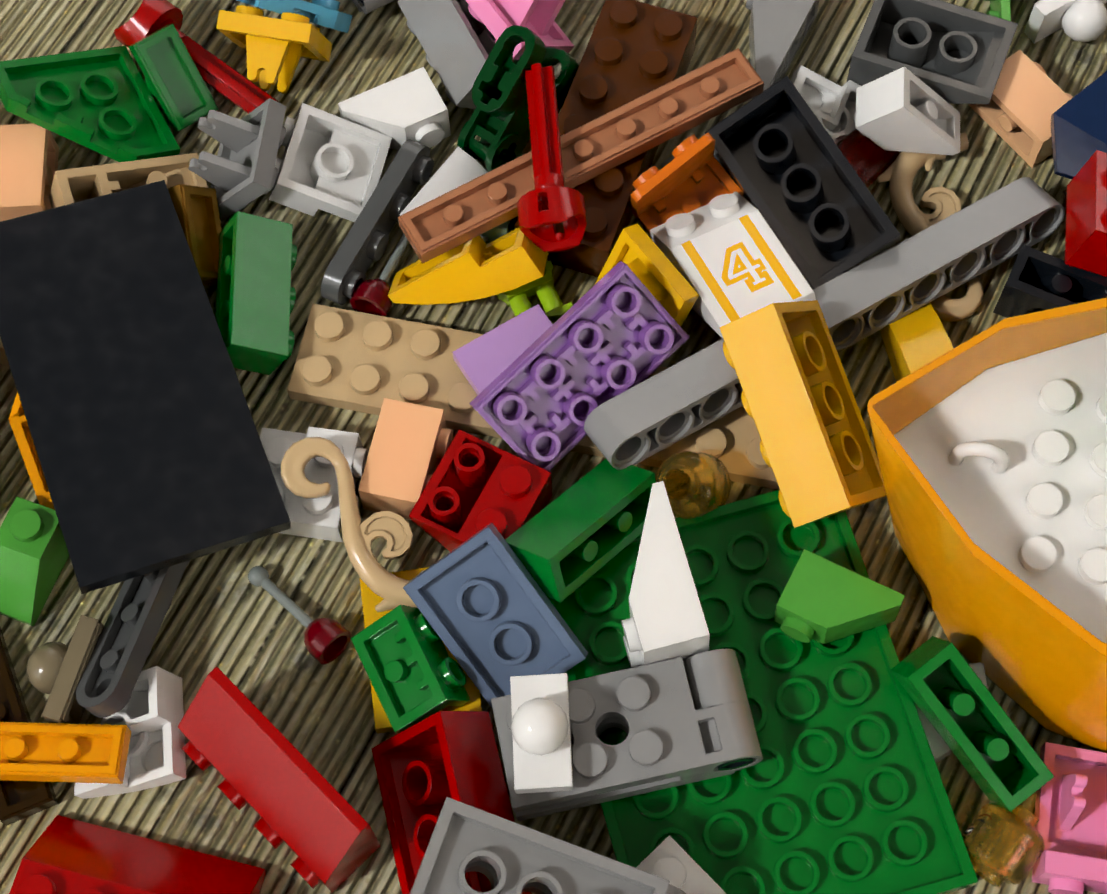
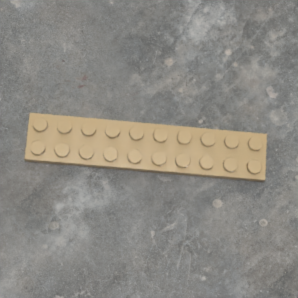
(363, 357)

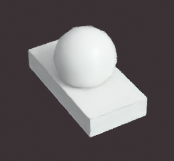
(1079, 19)
(541, 733)

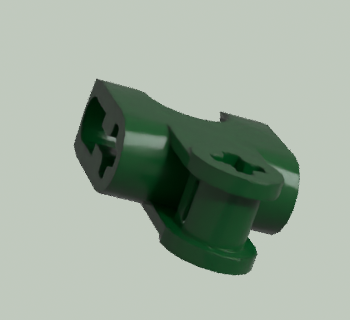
(501, 97)

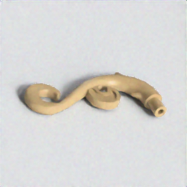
(944, 203)
(356, 534)

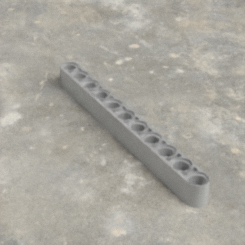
(853, 306)

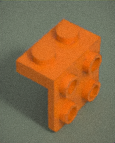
(682, 184)

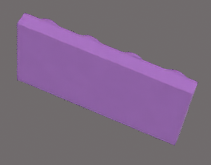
(584, 359)

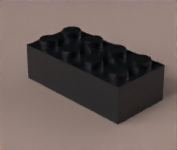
(802, 184)

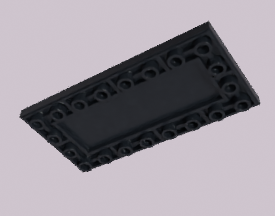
(130, 388)

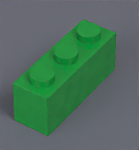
(256, 291)
(584, 528)
(972, 723)

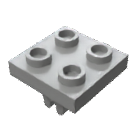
(245, 155)

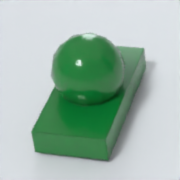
(173, 77)

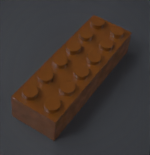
(627, 56)

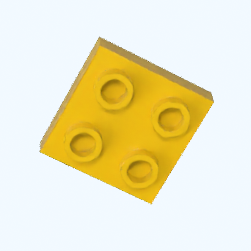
(273, 43)
(653, 270)

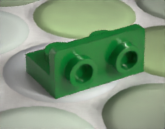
(409, 667)

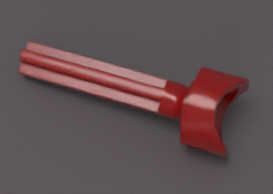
(220, 76)
(550, 200)

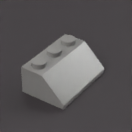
(453, 43)

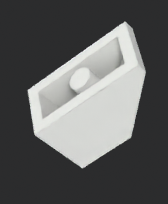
(402, 110)
(906, 115)

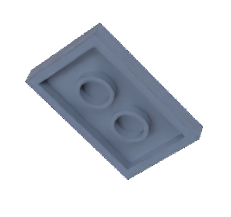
(494, 615)

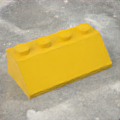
(803, 410)

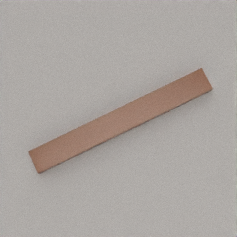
(585, 153)

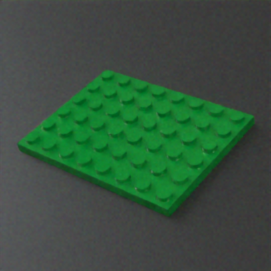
(846, 766)

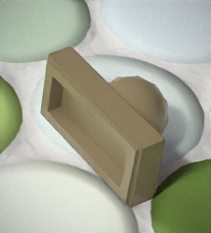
(58, 669)

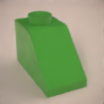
(29, 559)
(832, 602)

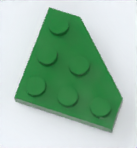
(89, 100)

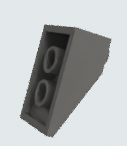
(939, 42)

